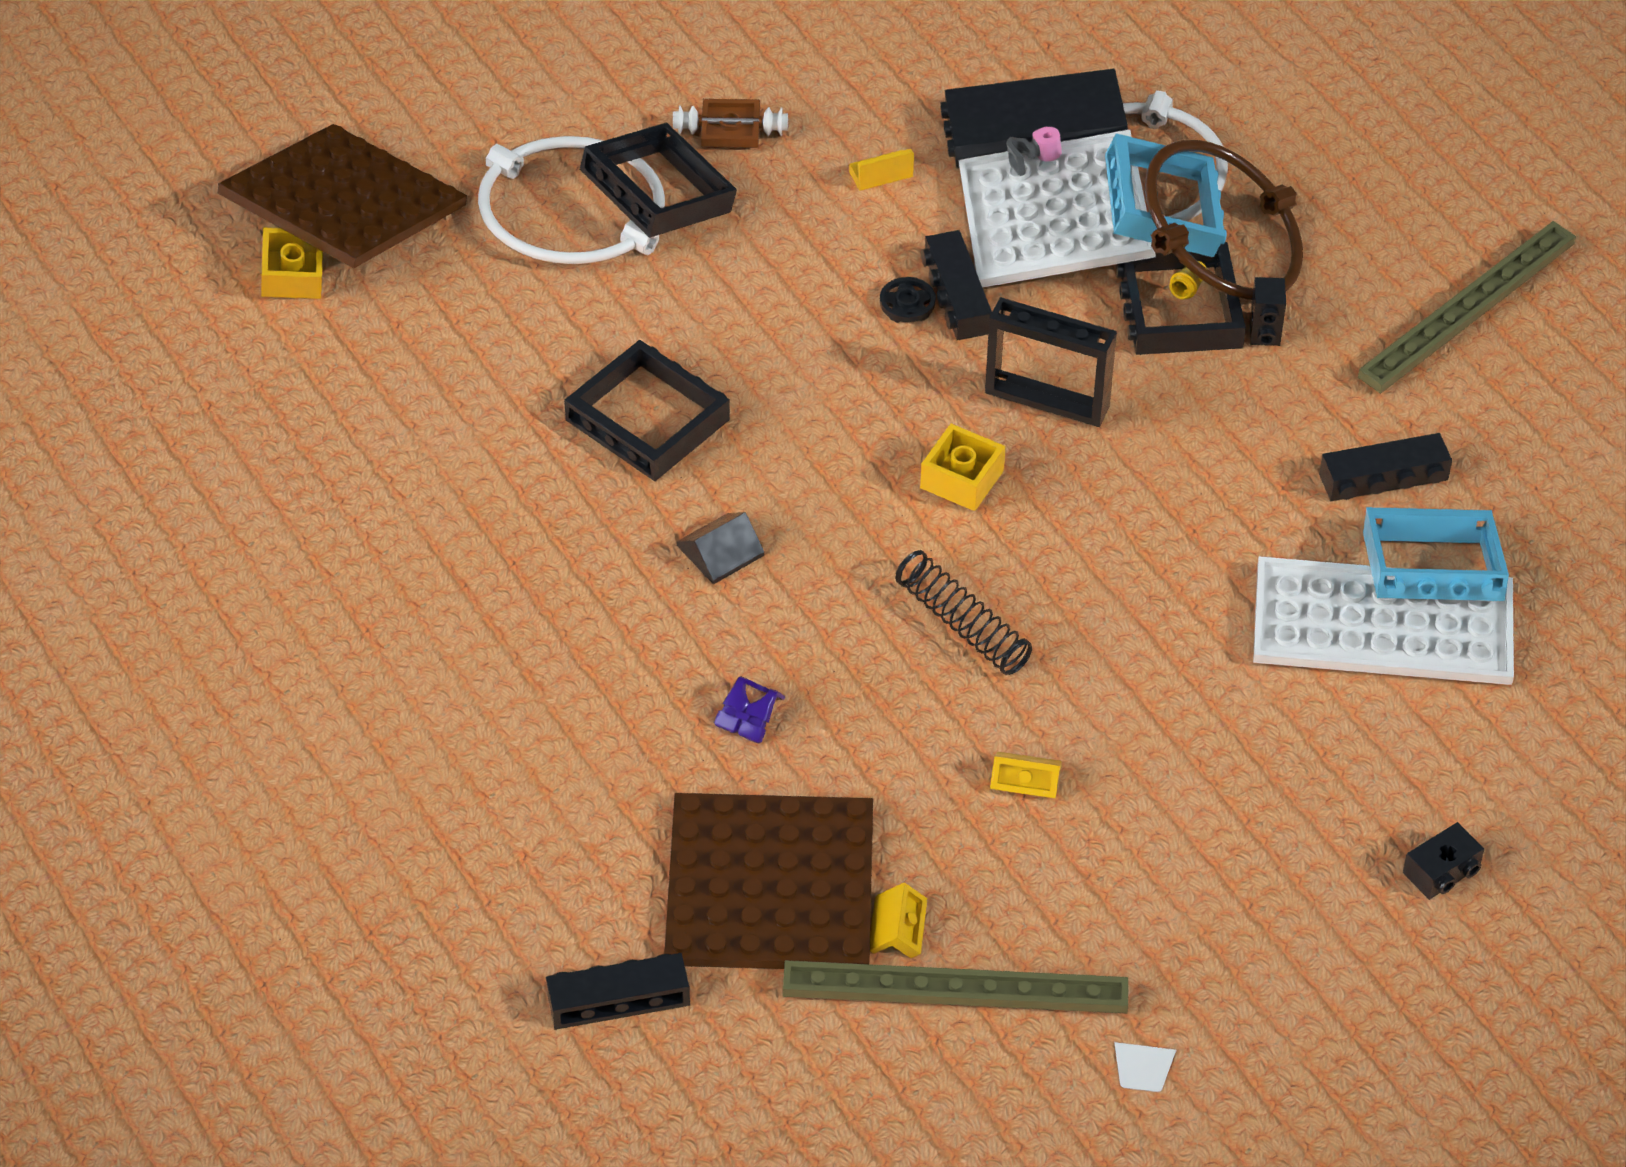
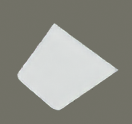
(1143, 1066)

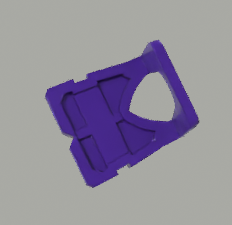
(747, 717)

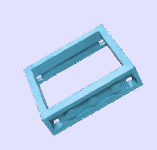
(1139, 224)
(1436, 526)

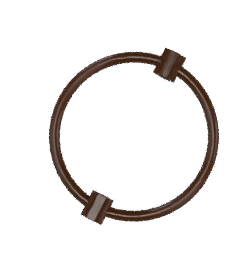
(1174, 237)

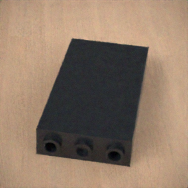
(990, 114)

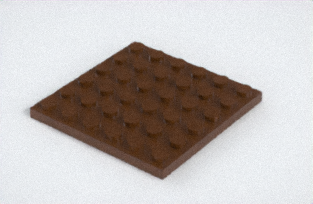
(342, 195)
(769, 880)

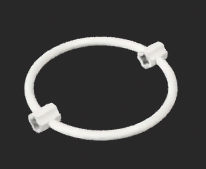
(1155, 114)
(510, 163)

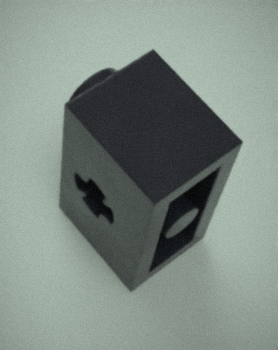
(1267, 311)
(1443, 861)

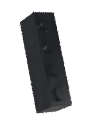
(957, 284)
(1385, 467)
(618, 990)

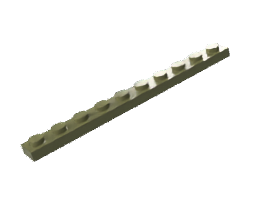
(1466, 307)
(955, 986)

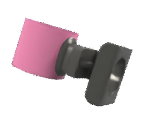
(1045, 144)

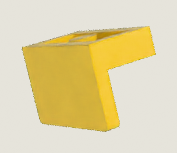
(882, 169)
(1025, 774)
(898, 920)

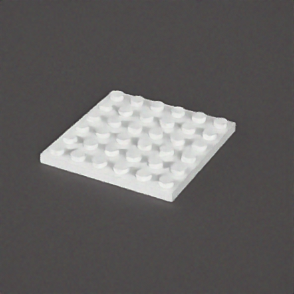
(1050, 217)

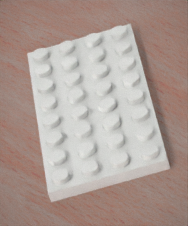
(1333, 620)

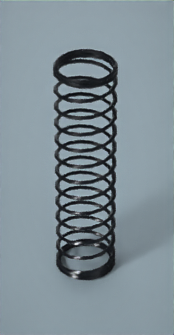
(1016, 644)

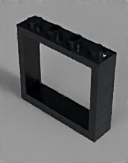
(601, 167)
(1056, 331)
(1181, 337)
(623, 443)

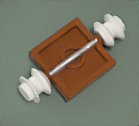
(730, 122)

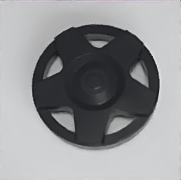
(907, 302)

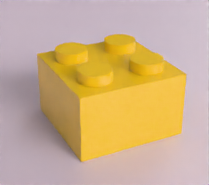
(290, 266)
(962, 467)

